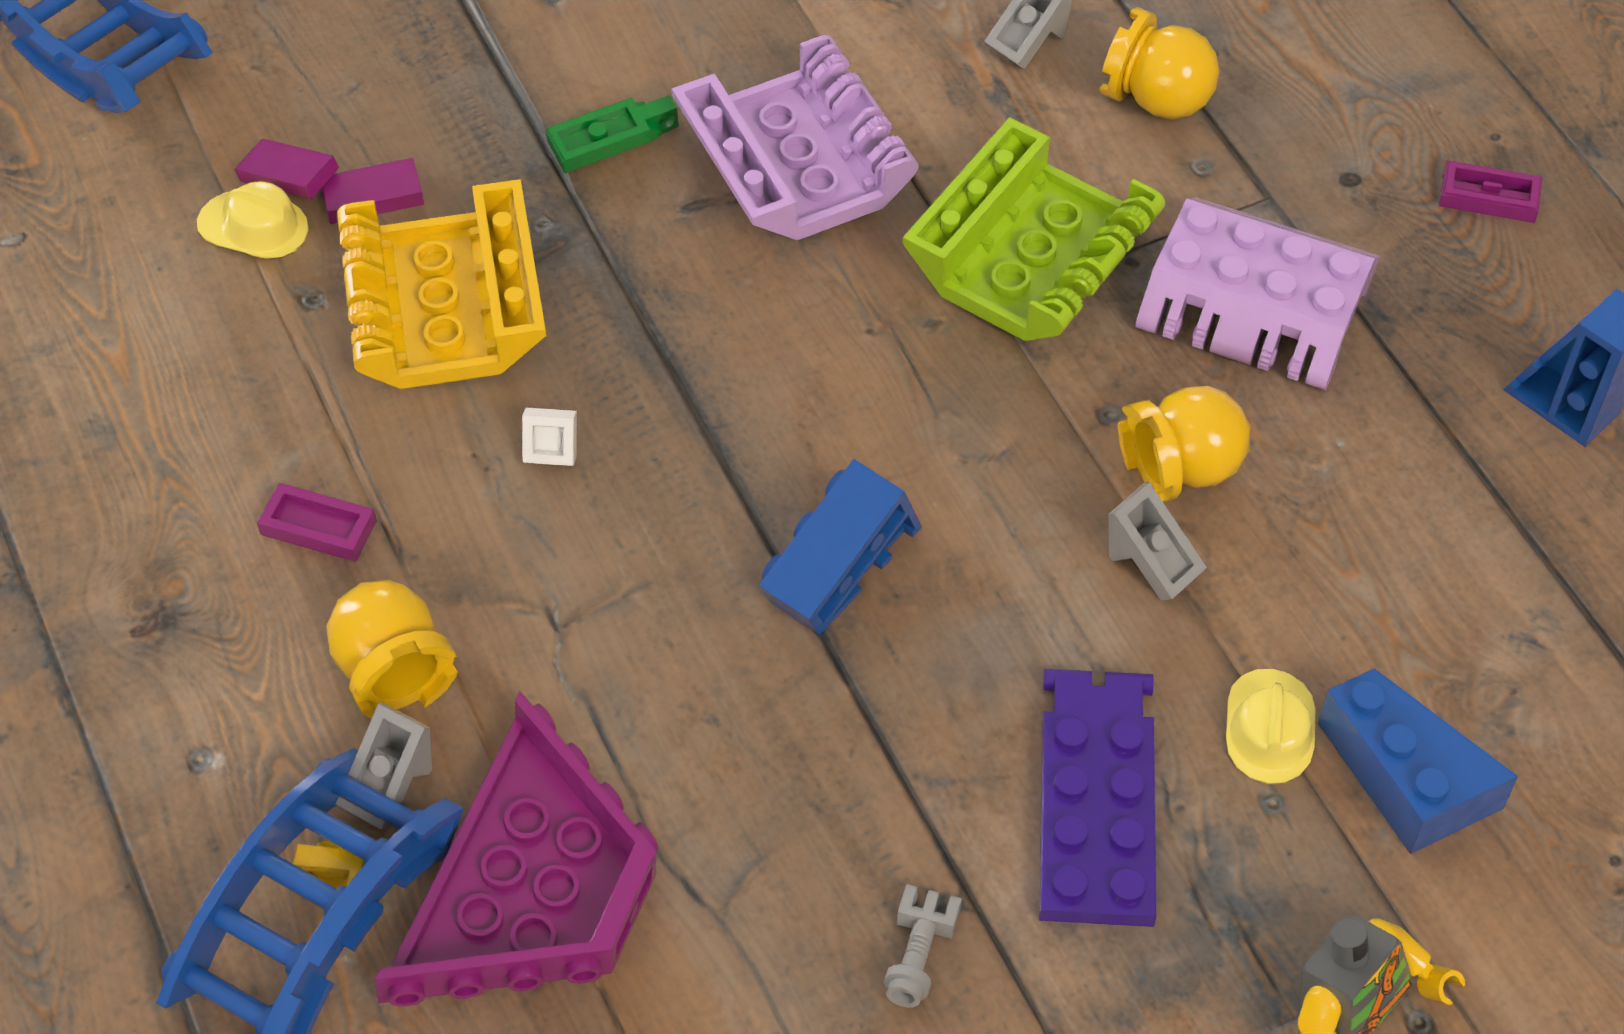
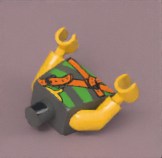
(1363, 975)

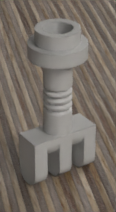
(906, 981)

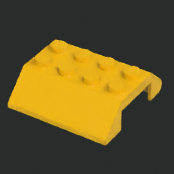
(441, 292)

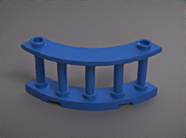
(104, 79)
(348, 911)

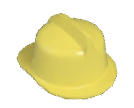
(254, 221)
(1270, 726)

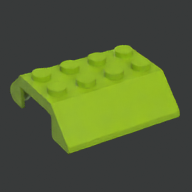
(1025, 236)

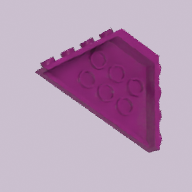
(533, 881)

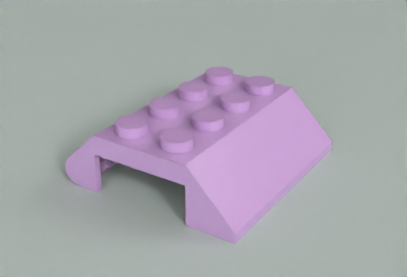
(801, 145)
(1257, 281)

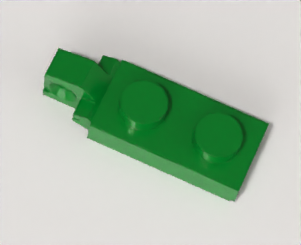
(610, 131)

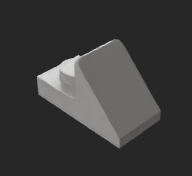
(1026, 27)
(1152, 538)
(389, 758)

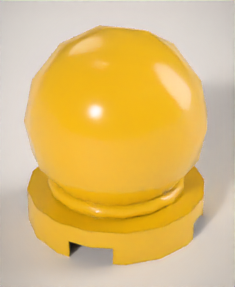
(1165, 68)
(1188, 440)
(389, 647)

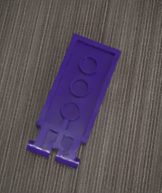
(1098, 801)

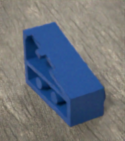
(1580, 375)
(838, 546)
(1412, 761)

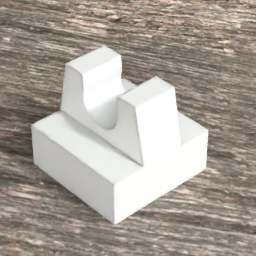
(549, 436)

